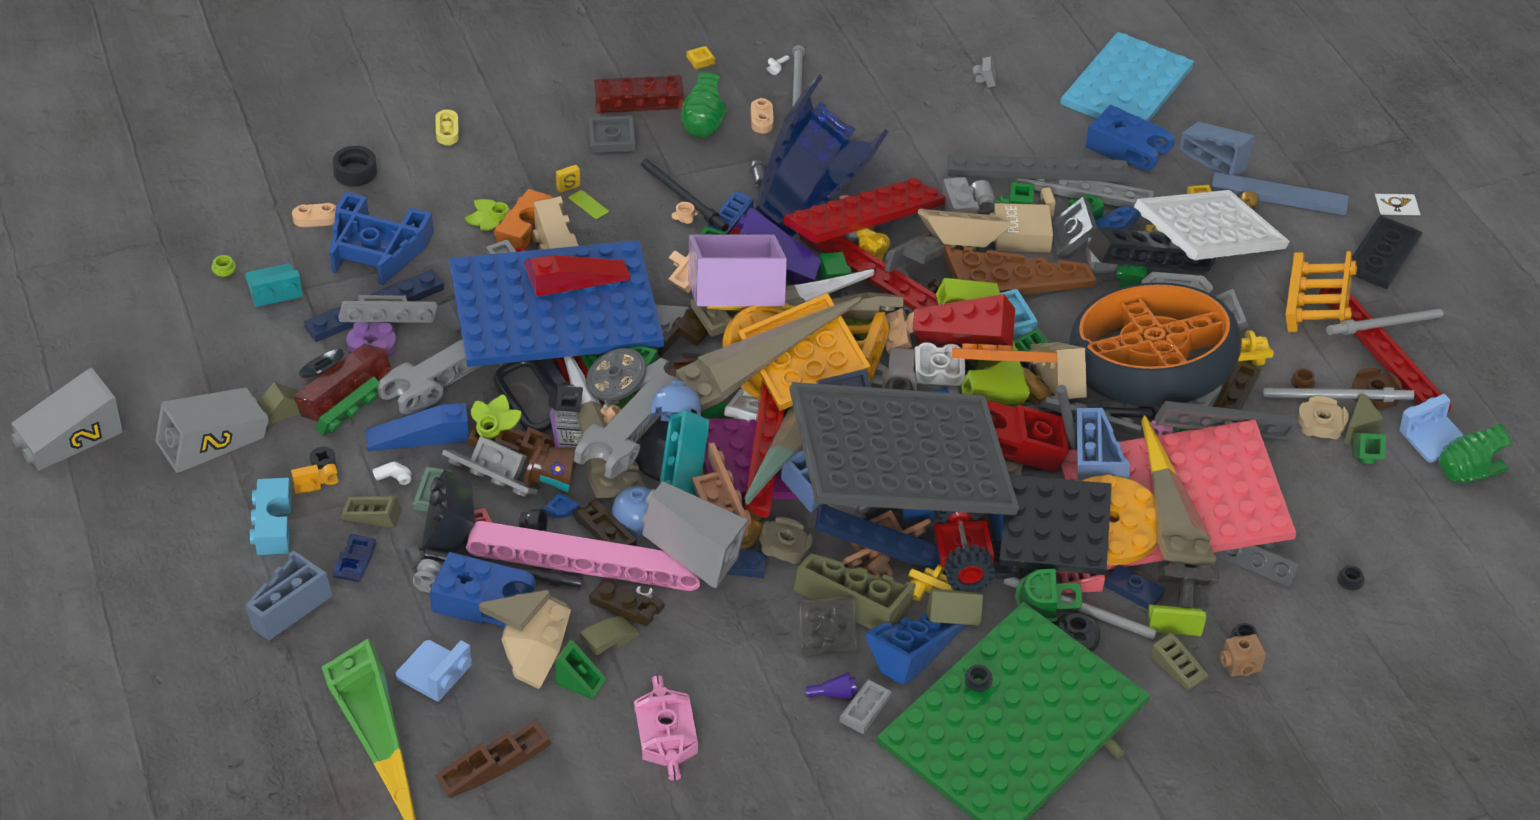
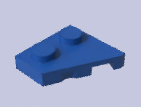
(1119, 219)

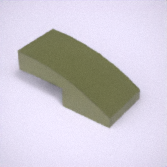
(606, 633)

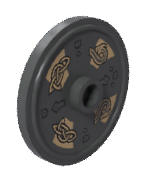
(616, 374)

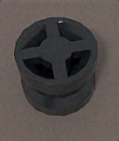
(322, 456)

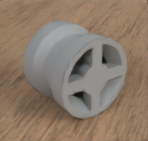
(426, 575)

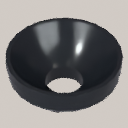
(1088, 636)

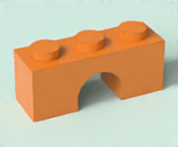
(519, 220)

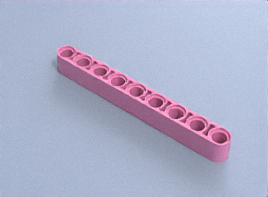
(579, 555)

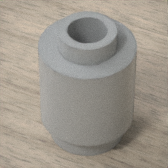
(983, 195)

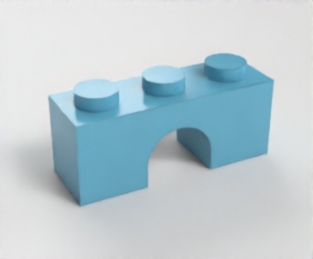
(271, 532)

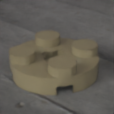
(774, 545)

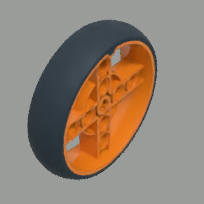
(1158, 333)

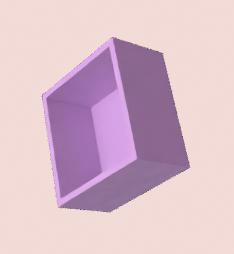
(736, 270)

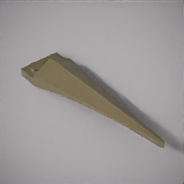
(728, 368)

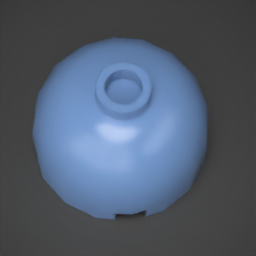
(675, 399)
(630, 508)

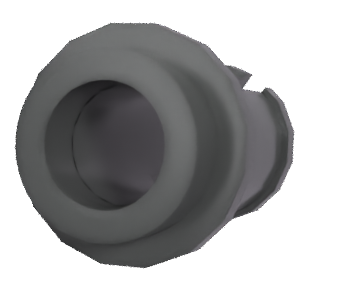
(758, 169)

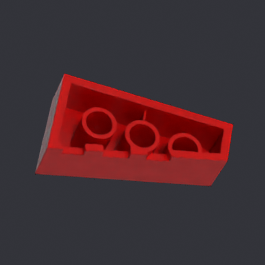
(967, 322)

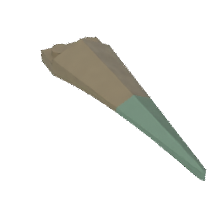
(783, 448)

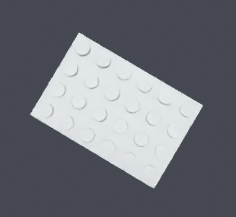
(1211, 224)

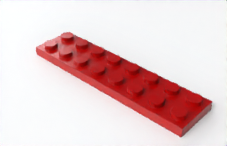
(864, 210)

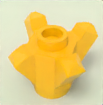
(873, 242)

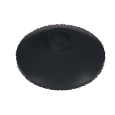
(321, 364)

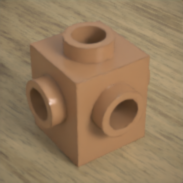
(1243, 655)

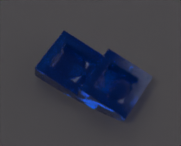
(355, 558)

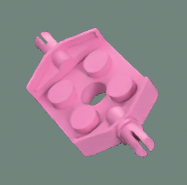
(668, 743)

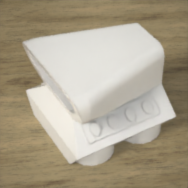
(937, 368)

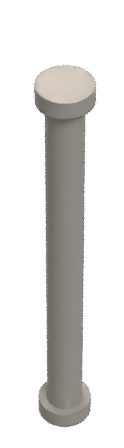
(798, 52)

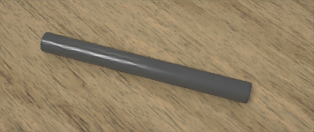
(1067, 416)

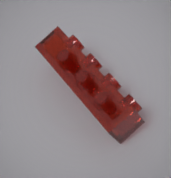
(638, 94)
(341, 381)

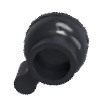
(534, 519)

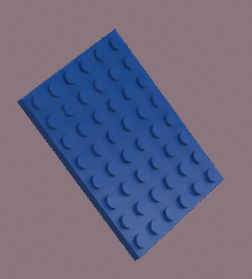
(509, 324)

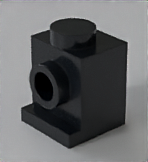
(565, 397)

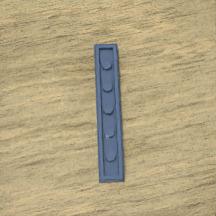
(1282, 193)

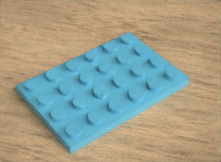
(1128, 77)

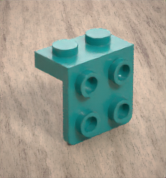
(274, 284)

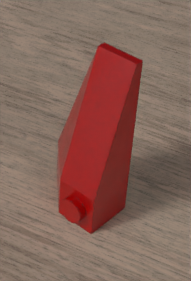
(568, 273)

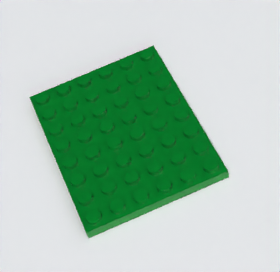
(1024, 735)

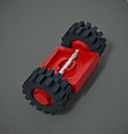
(964, 549)

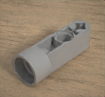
(900, 371)

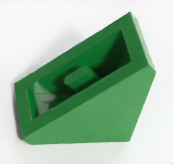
(578, 672)

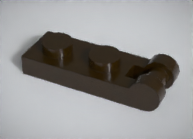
(603, 524)
(626, 602)

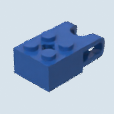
(1128, 138)
(469, 581)

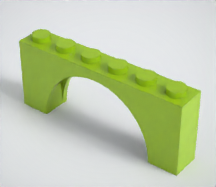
(999, 383)

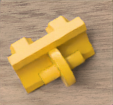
(1255, 349)
(928, 580)

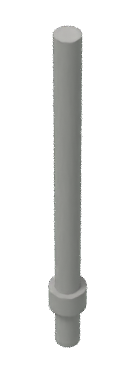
(1350, 326)
(1388, 394)
(1101, 614)

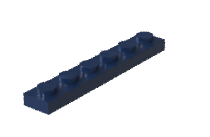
(414, 289)
(877, 537)

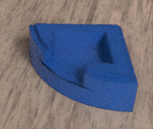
(561, 507)

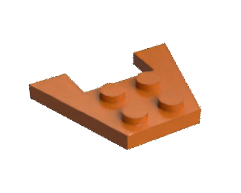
(1002, 353)

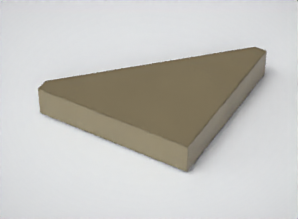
(515, 610)

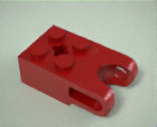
(1030, 436)

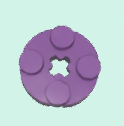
(366, 331)

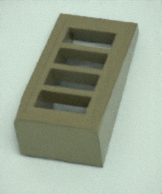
(387, 515)
(1171, 647)

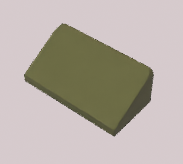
(955, 607)

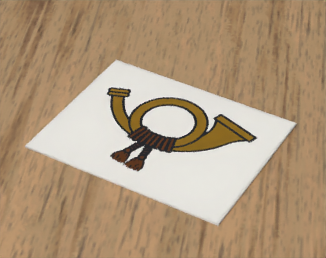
(1397, 204)

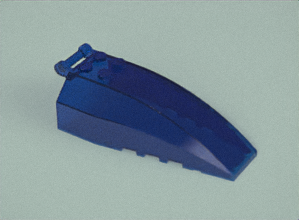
(810, 160)

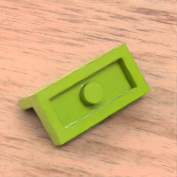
(1176, 620)

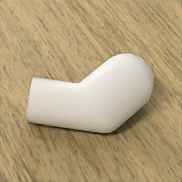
(395, 470)

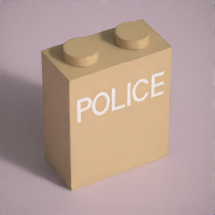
(1028, 230)

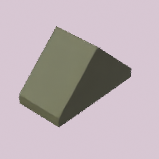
(279, 402)
(1364, 419)

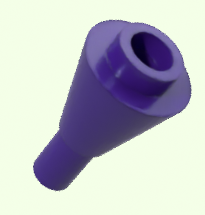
(838, 687)

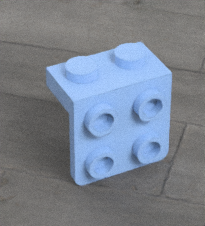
(1429, 427)
(434, 668)

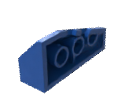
(427, 427)
(910, 646)

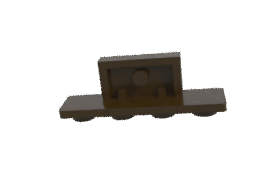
(688, 327)

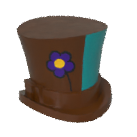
(550, 466)

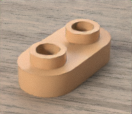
(762, 115)
(314, 215)

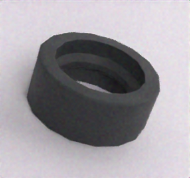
(350, 155)

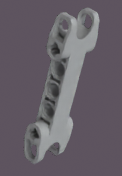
(426, 380)
(618, 439)

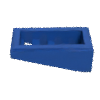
(737, 202)

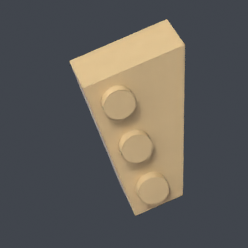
(551, 225)
(1068, 370)

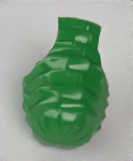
(703, 108)
(1471, 455)

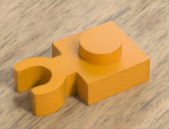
(310, 478)

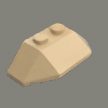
(964, 228)
(538, 644)

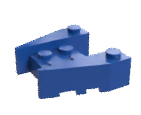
(377, 240)

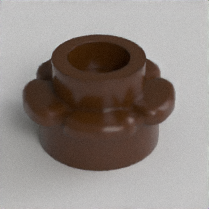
(1303, 378)

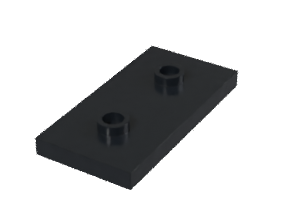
(1384, 251)

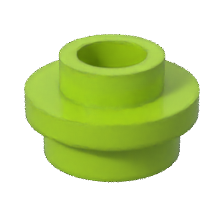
(223, 266)

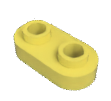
(447, 127)

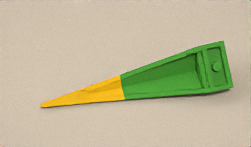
(364, 697)

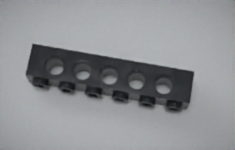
(1142, 249)

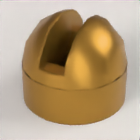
(1252, 196)

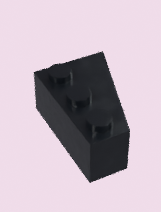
(449, 513)

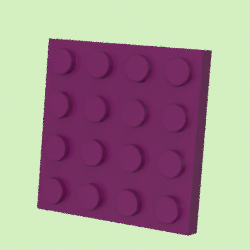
(735, 440)

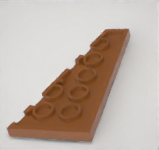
(1015, 272)

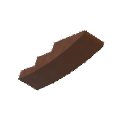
(515, 439)
(494, 760)

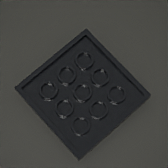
(1057, 525)

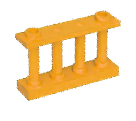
(1300, 283)
(874, 343)

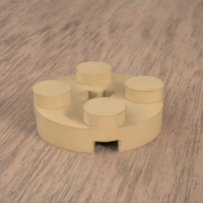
(1330, 427)

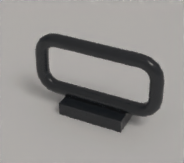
(546, 374)

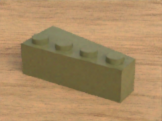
(875, 598)

